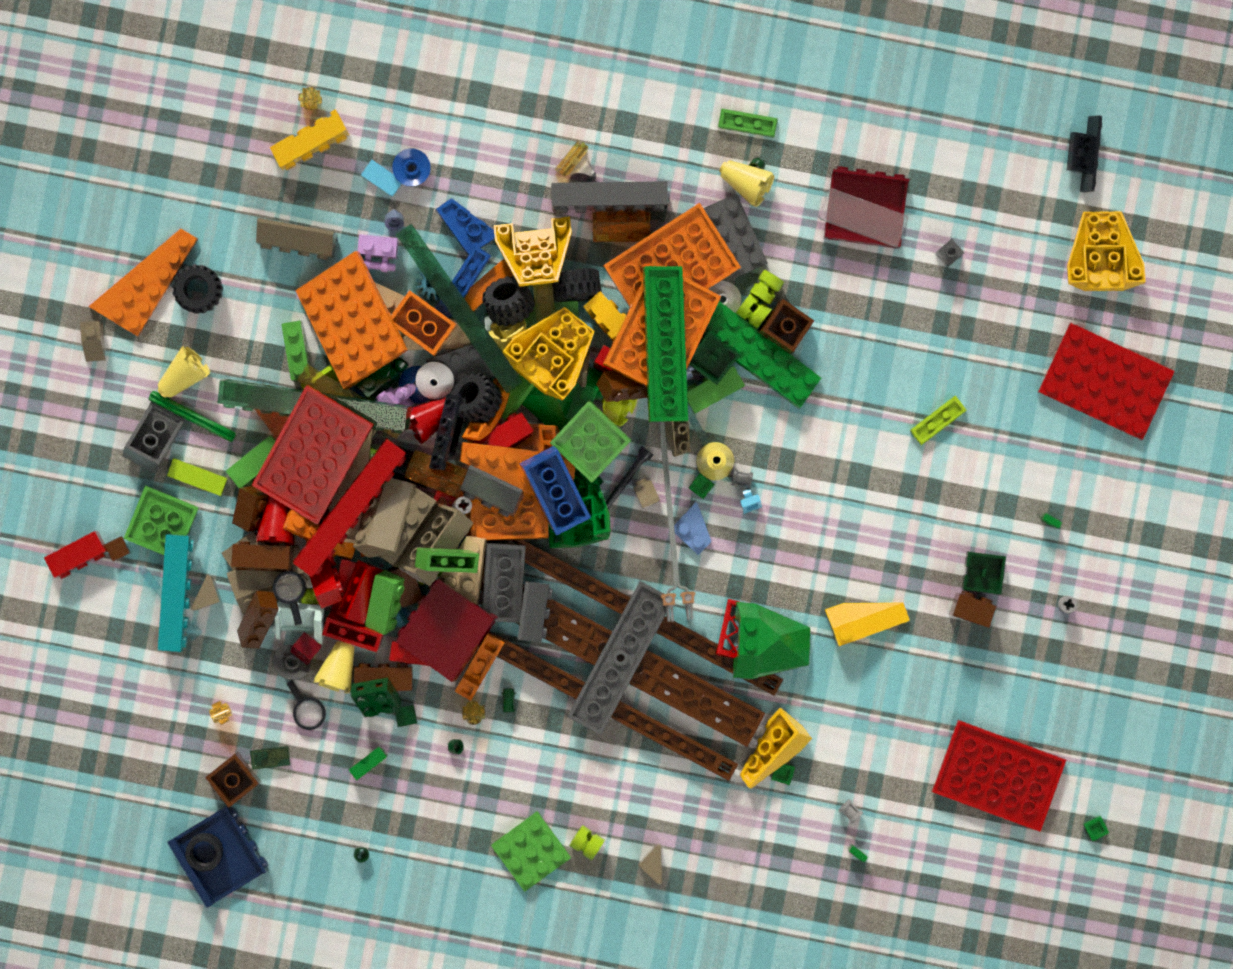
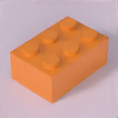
(422, 323)

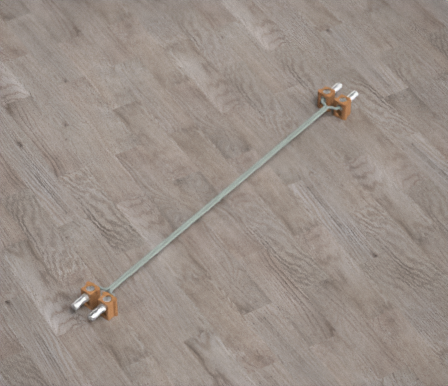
(669, 598)

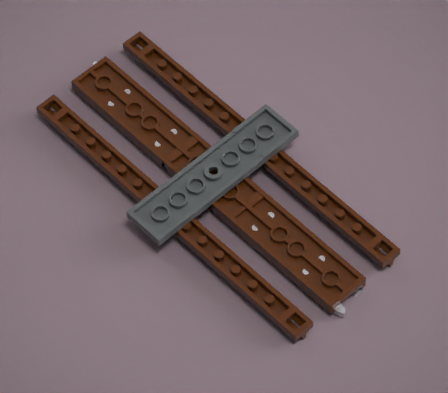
(623, 659)

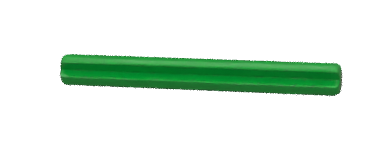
(192, 416)

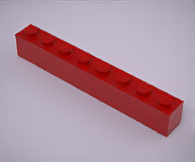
(349, 507)

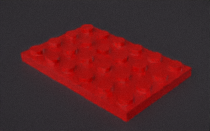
(1106, 381)
(312, 454)
(999, 775)

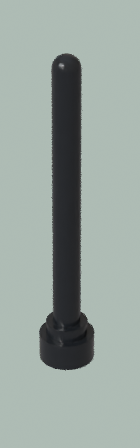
(643, 456)

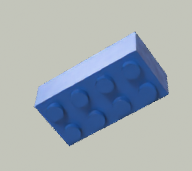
(555, 490)

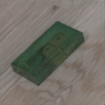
(270, 757)

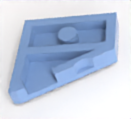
(693, 530)

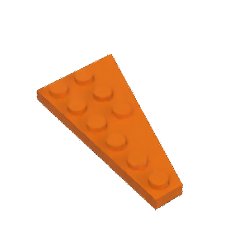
(139, 292)
(503, 463)

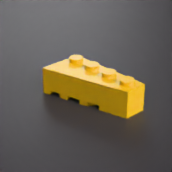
(309, 141)
(605, 314)

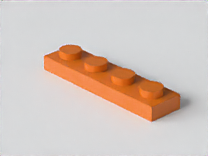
(305, 529)

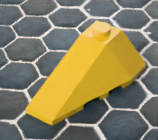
(859, 620)
(778, 745)

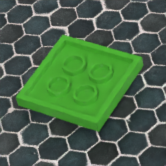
(590, 441)
(158, 516)
(531, 851)

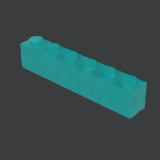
(174, 593)

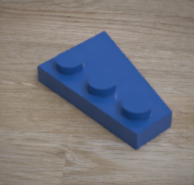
(465, 226)

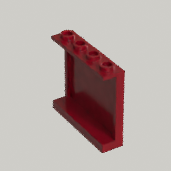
(874, 188)
(445, 630)

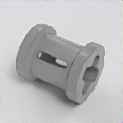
(463, 500)
(1072, 600)
(850, 811)

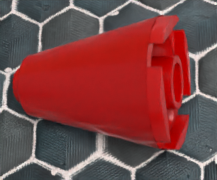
(426, 419)
(272, 524)

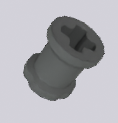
(742, 478)

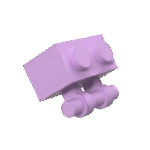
(380, 247)
(398, 395)

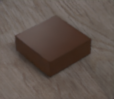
(117, 548)

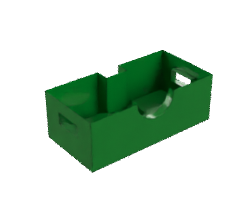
(368, 763)

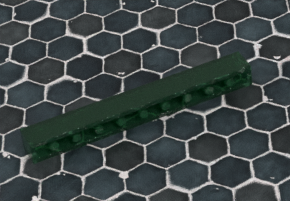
(459, 308)
(283, 400)

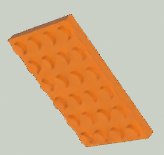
(685, 242)
(351, 320)
(629, 347)
(529, 518)

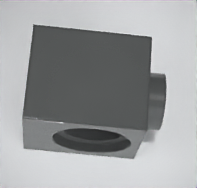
(949, 252)

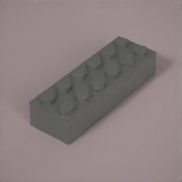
(609, 195)

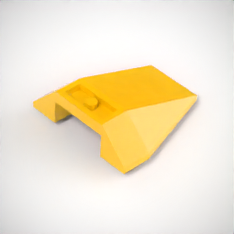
(535, 254)
(1104, 254)
(551, 352)

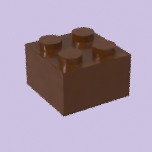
(786, 326)
(972, 609)
(233, 779)

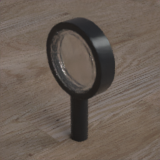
(290, 589)
(309, 711)

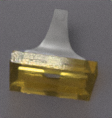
(576, 162)

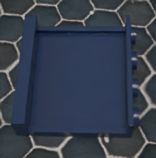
(239, 860)

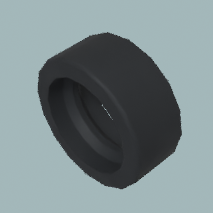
(197, 865)

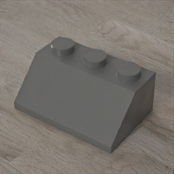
(491, 491)
(534, 611)

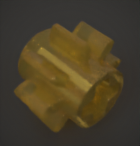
(309, 98)
(220, 712)
(473, 712)

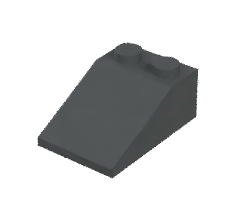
(153, 437)

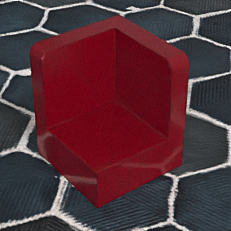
(305, 648)

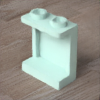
(311, 616)

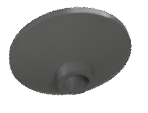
(283, 657)

